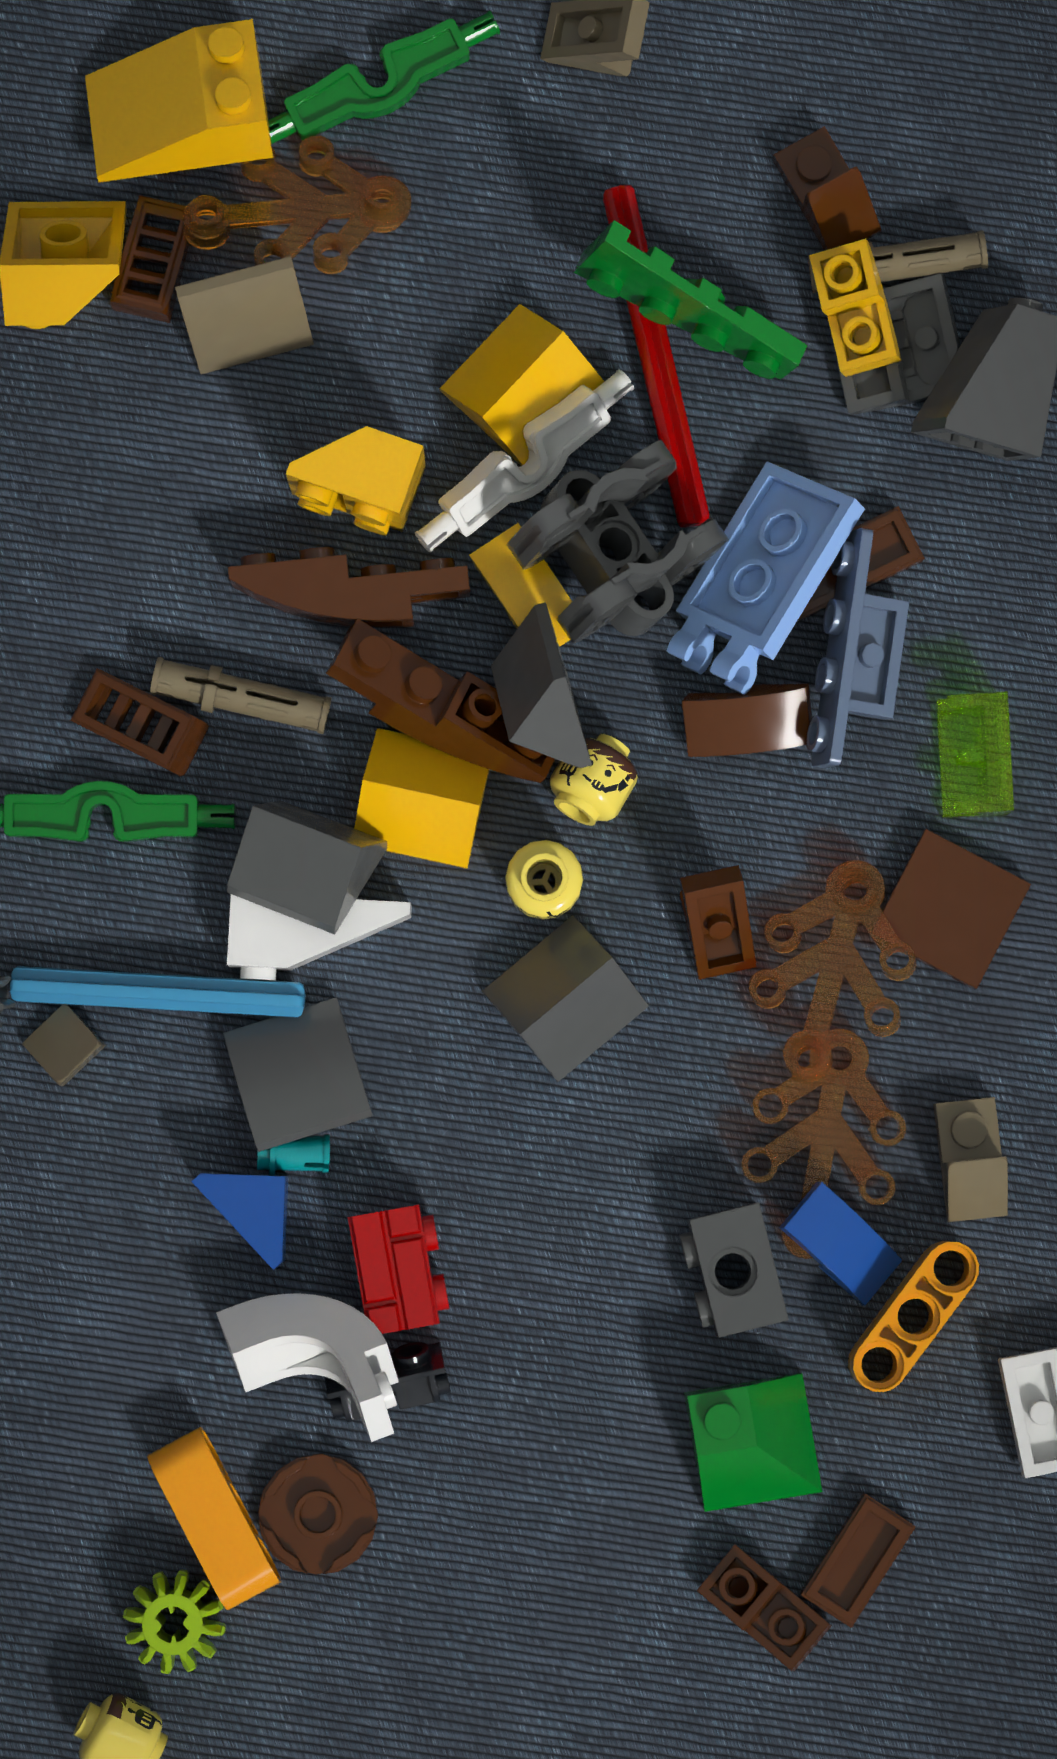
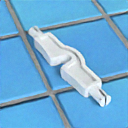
(499, 479)

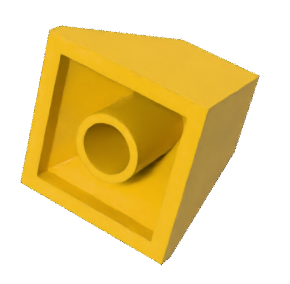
(58, 258)

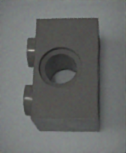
(760, 1297)

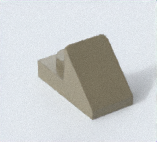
(595, 34)
(971, 1159)

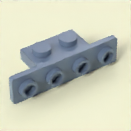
(861, 653)

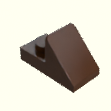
(827, 190)
(718, 922)

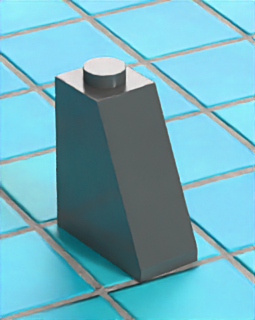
(997, 385)

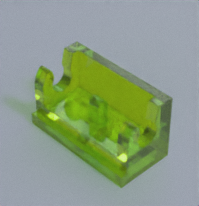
(975, 755)

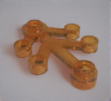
(304, 208)
(834, 960)
(826, 1126)

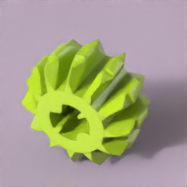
(153, 1621)

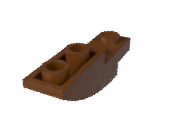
(322, 590)
(431, 705)

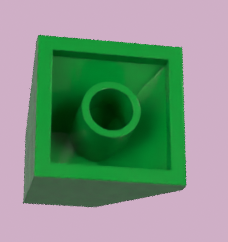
(753, 1442)

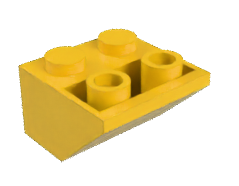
(363, 476)

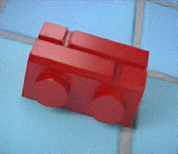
(396, 1268)

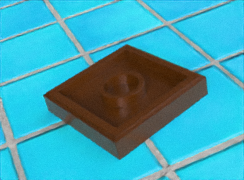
(953, 908)

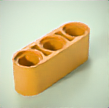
(940, 1302)
(214, 1518)

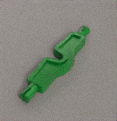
(405, 62)
(134, 814)

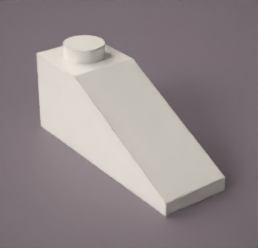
(270, 941)

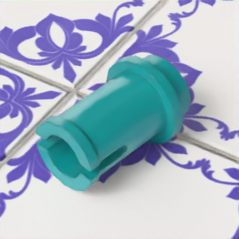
(299, 1155)

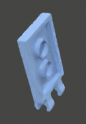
(763, 574)

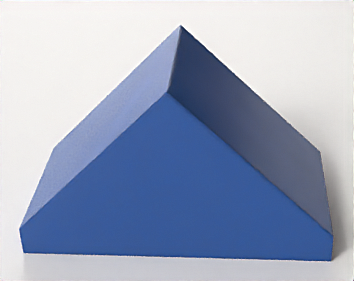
(253, 1207)

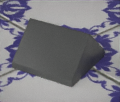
(538, 693)
(303, 864)
(566, 998)

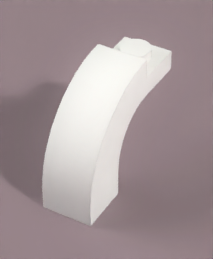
(313, 1336)

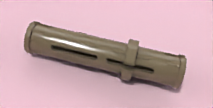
(927, 257)
(239, 695)

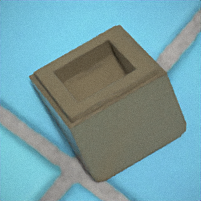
(63, 1044)

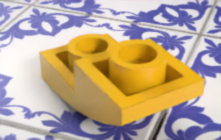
(855, 307)
(519, 588)

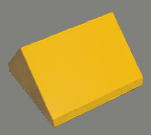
(517, 377)
(420, 799)

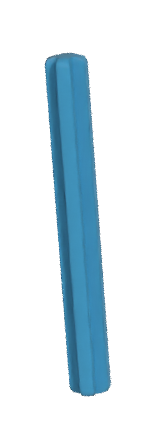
(157, 991)

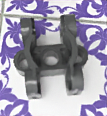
(604, 519)

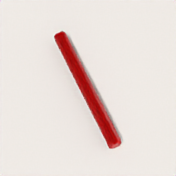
(661, 378)

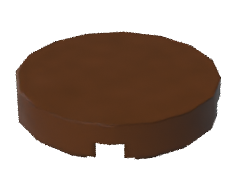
(318, 1514)

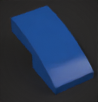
(841, 1243)

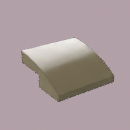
(244, 315)

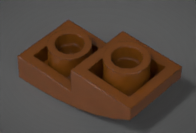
(736, 724)
(764, 1608)

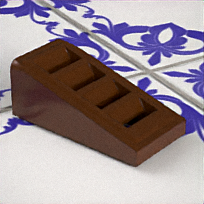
(141, 303)
(182, 744)

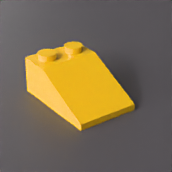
(181, 105)

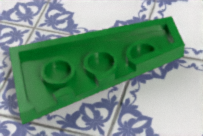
(694, 305)

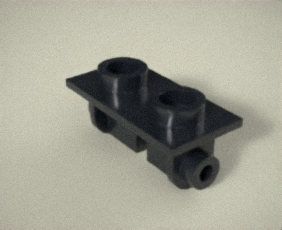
(420, 1379)

